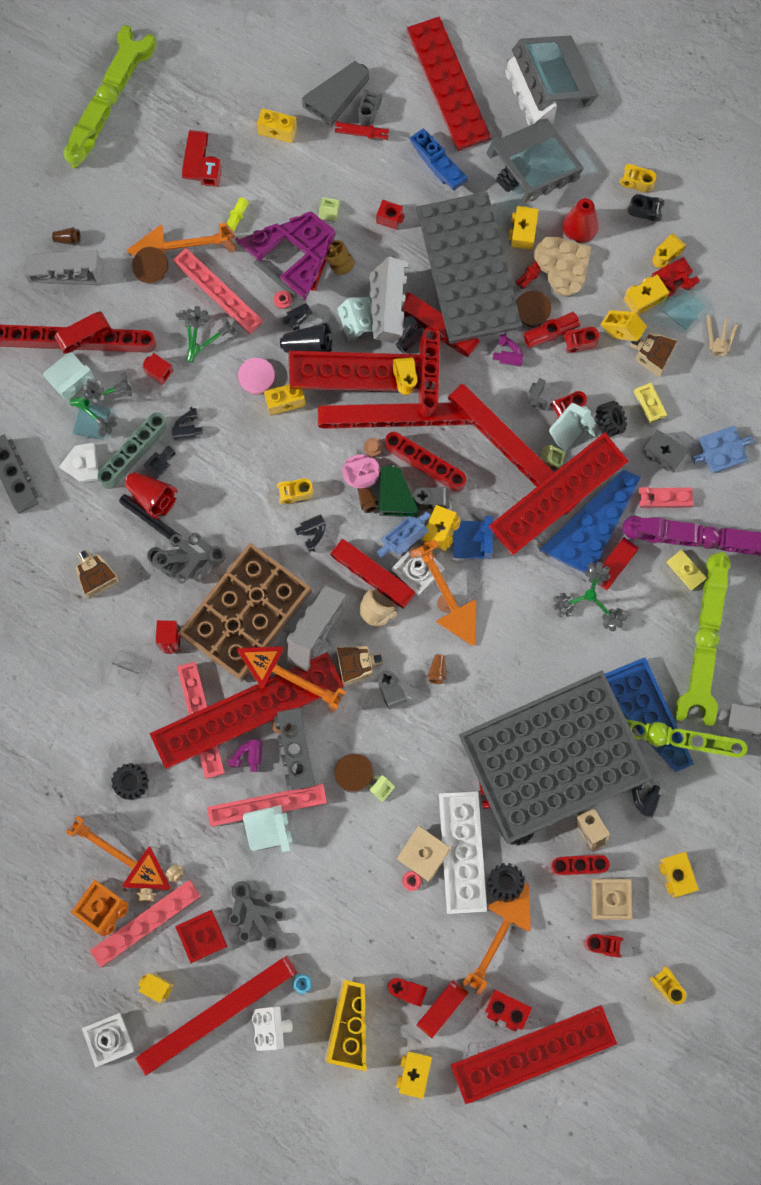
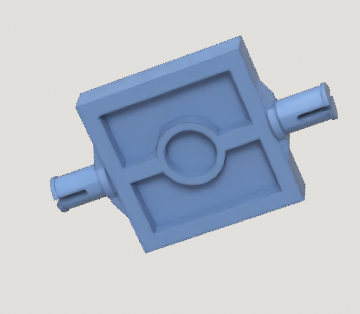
(723, 449)
(404, 535)

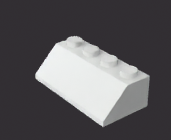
(526, 100)

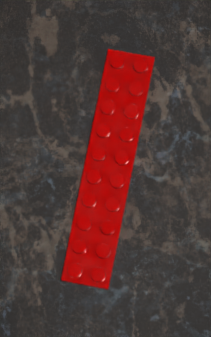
(241, 713)

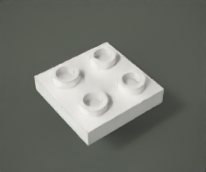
(414, 572)
(269, 1028)
(108, 1039)

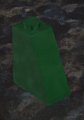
(395, 494)

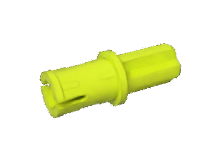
(237, 213)

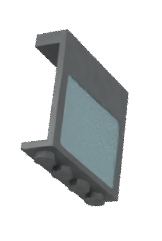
(554, 70)
(537, 159)

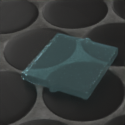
(682, 308)
(86, 425)

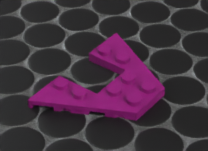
(306, 233)

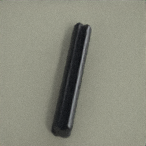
(157, 524)

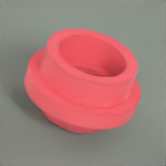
(282, 304)
(407, 875)

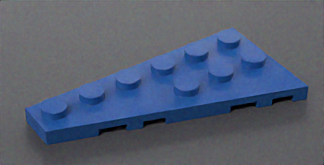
(590, 529)
(644, 702)

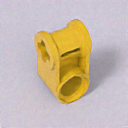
(637, 178)
(668, 251)
(405, 375)
(293, 490)
(667, 985)

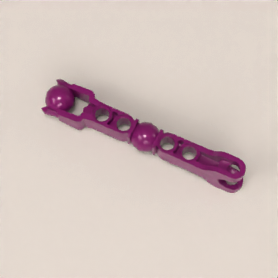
(693, 535)

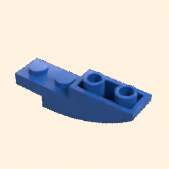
(437, 160)

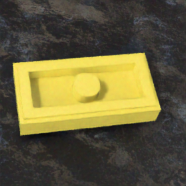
(650, 403)
(686, 570)

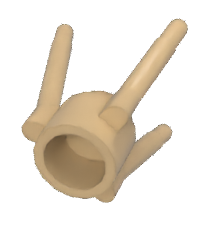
(720, 346)

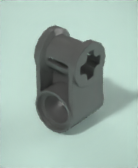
(369, 105)
(432, 497)
(170, 569)
(392, 693)

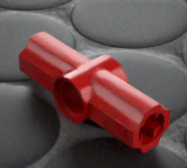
(541, 334)

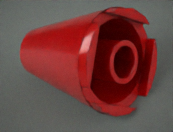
(581, 221)
(151, 493)

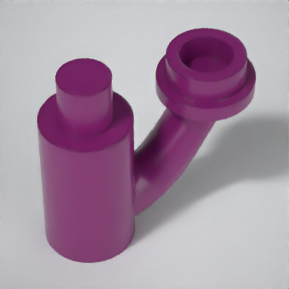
(509, 358)
(254, 756)

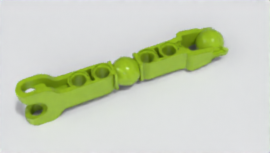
(97, 112)
(706, 640)
(660, 734)

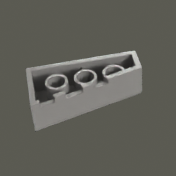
(65, 268)
(387, 299)
(314, 627)
(745, 721)

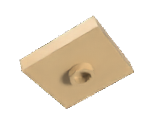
(424, 853)
(611, 899)

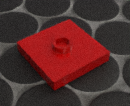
(201, 936)

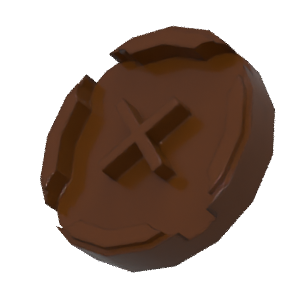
(150, 265)
(533, 308)
(353, 773)

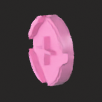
(256, 376)
(361, 471)

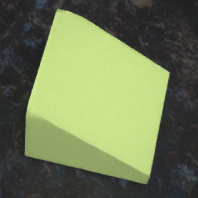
(329, 209)
(552, 456)

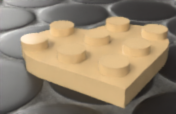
(564, 263)

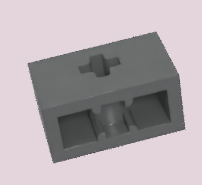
(661, 442)

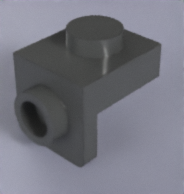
(536, 390)

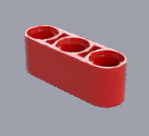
(195, 150)
(82, 332)
(618, 560)
(589, 862)
(442, 1009)

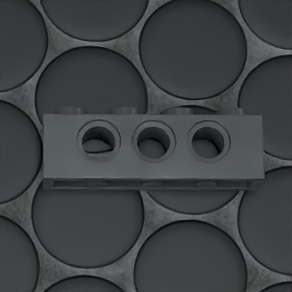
(27, 498)
(305, 778)

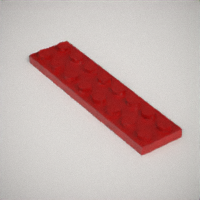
(448, 83)
(346, 370)
(558, 493)
(533, 1054)

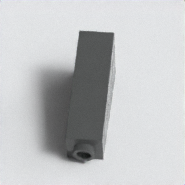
(336, 93)

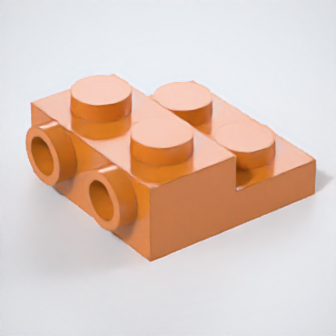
(100, 908)

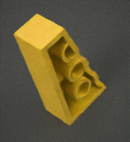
(348, 1030)

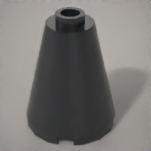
(308, 339)

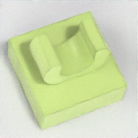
(381, 788)

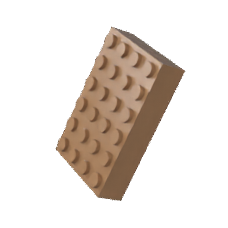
(245, 610)

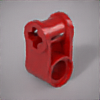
(579, 339)
(563, 403)
(607, 945)
(410, 992)

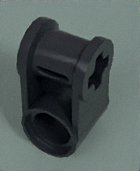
(647, 207)

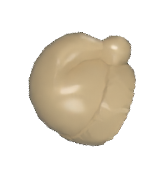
(376, 608)

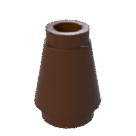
(67, 236)
(367, 500)

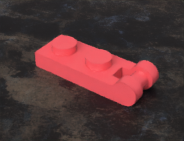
(666, 497)

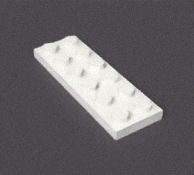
(464, 862)

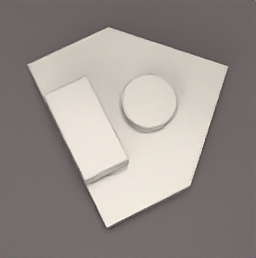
(82, 463)

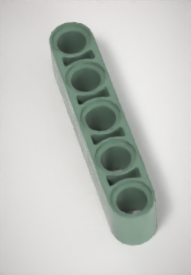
(133, 442)

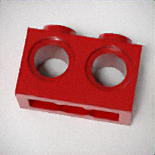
(167, 636)
(510, 1005)

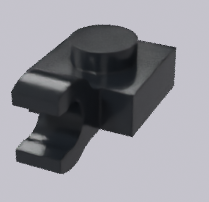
(157, 463)

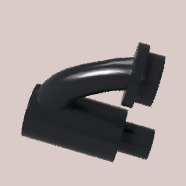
(297, 316)
(410, 337)
(186, 432)
(309, 526)
(650, 803)

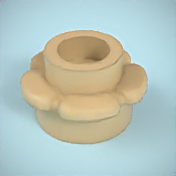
(175, 873)
(146, 895)

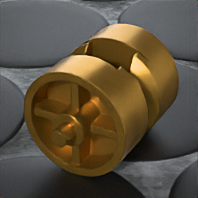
(339, 258)

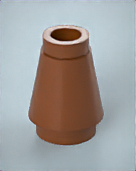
(437, 671)

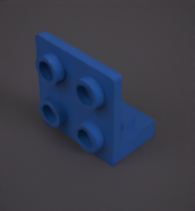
(473, 540)

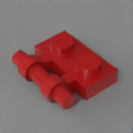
(674, 273)

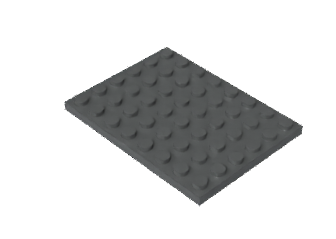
(555, 757)

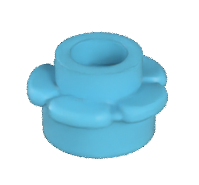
(307, 983)

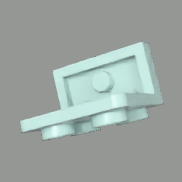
(356, 316)
(68, 375)
(572, 424)
(267, 828)

